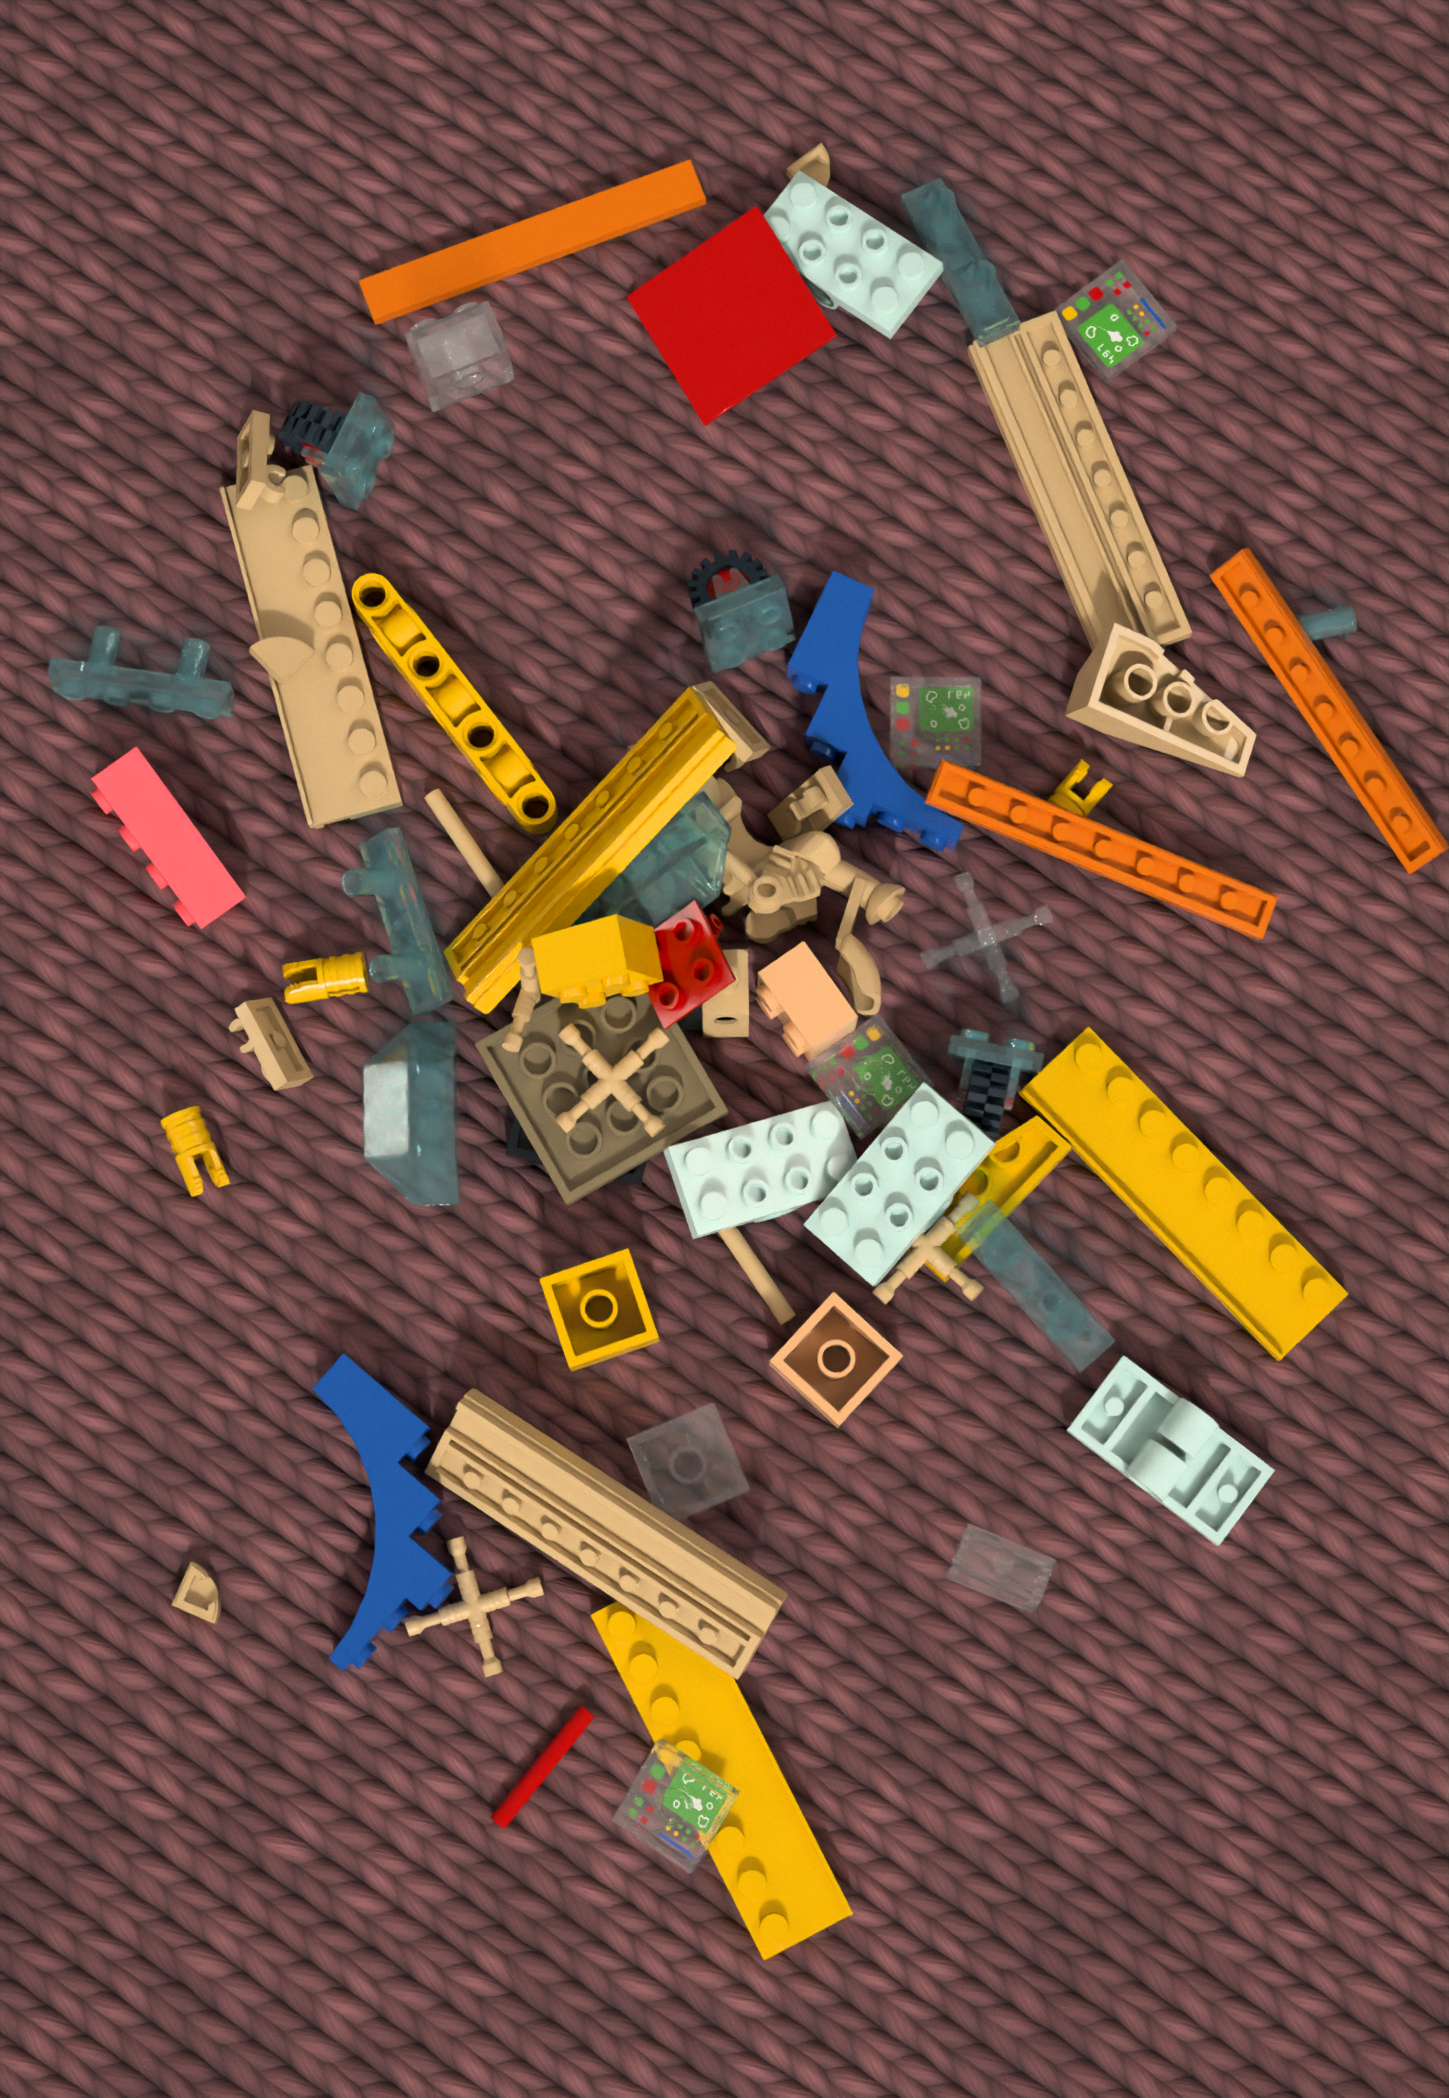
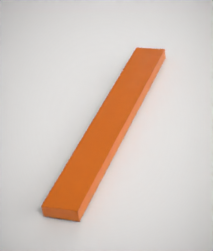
(532, 242)
(1329, 711)
(1100, 849)

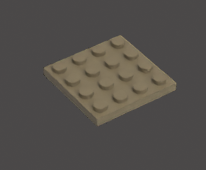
(551, 1077)

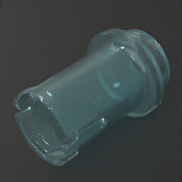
(1329, 623)

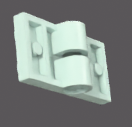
(850, 255)
(761, 1168)
(900, 1184)
(1170, 1450)

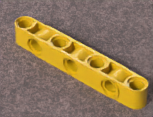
(454, 703)

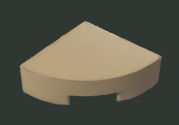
(813, 164)
(281, 655)
(199, 1594)

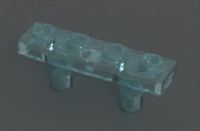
(966, 271)
(157, 690)
(406, 921)
(1034, 1286)

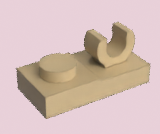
(253, 474)
(748, 741)
(811, 805)
(272, 1043)

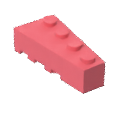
(167, 837)

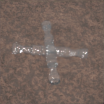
(986, 937)

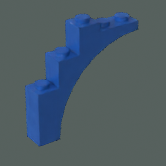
(840, 728)
(401, 1567)

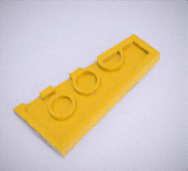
(1007, 1177)

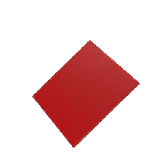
(731, 316)

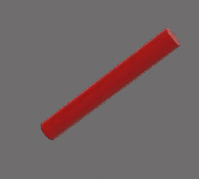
(542, 1767)

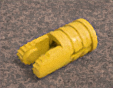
(1068, 800)
(326, 978)
(190, 1142)

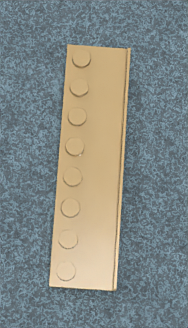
(1077, 484)
(329, 700)
(605, 1533)

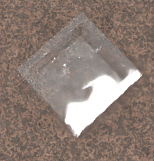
(459, 355)
(689, 1463)

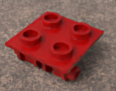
(690, 964)

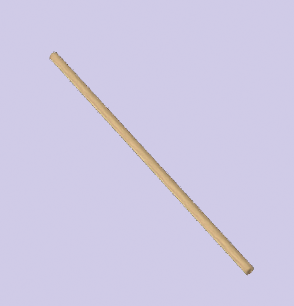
(493, 884)

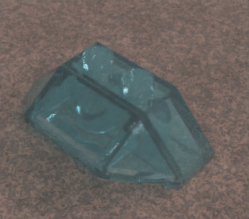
(672, 870)
(414, 1113)

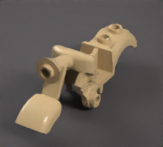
(783, 889)

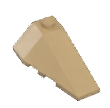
(1146, 700)

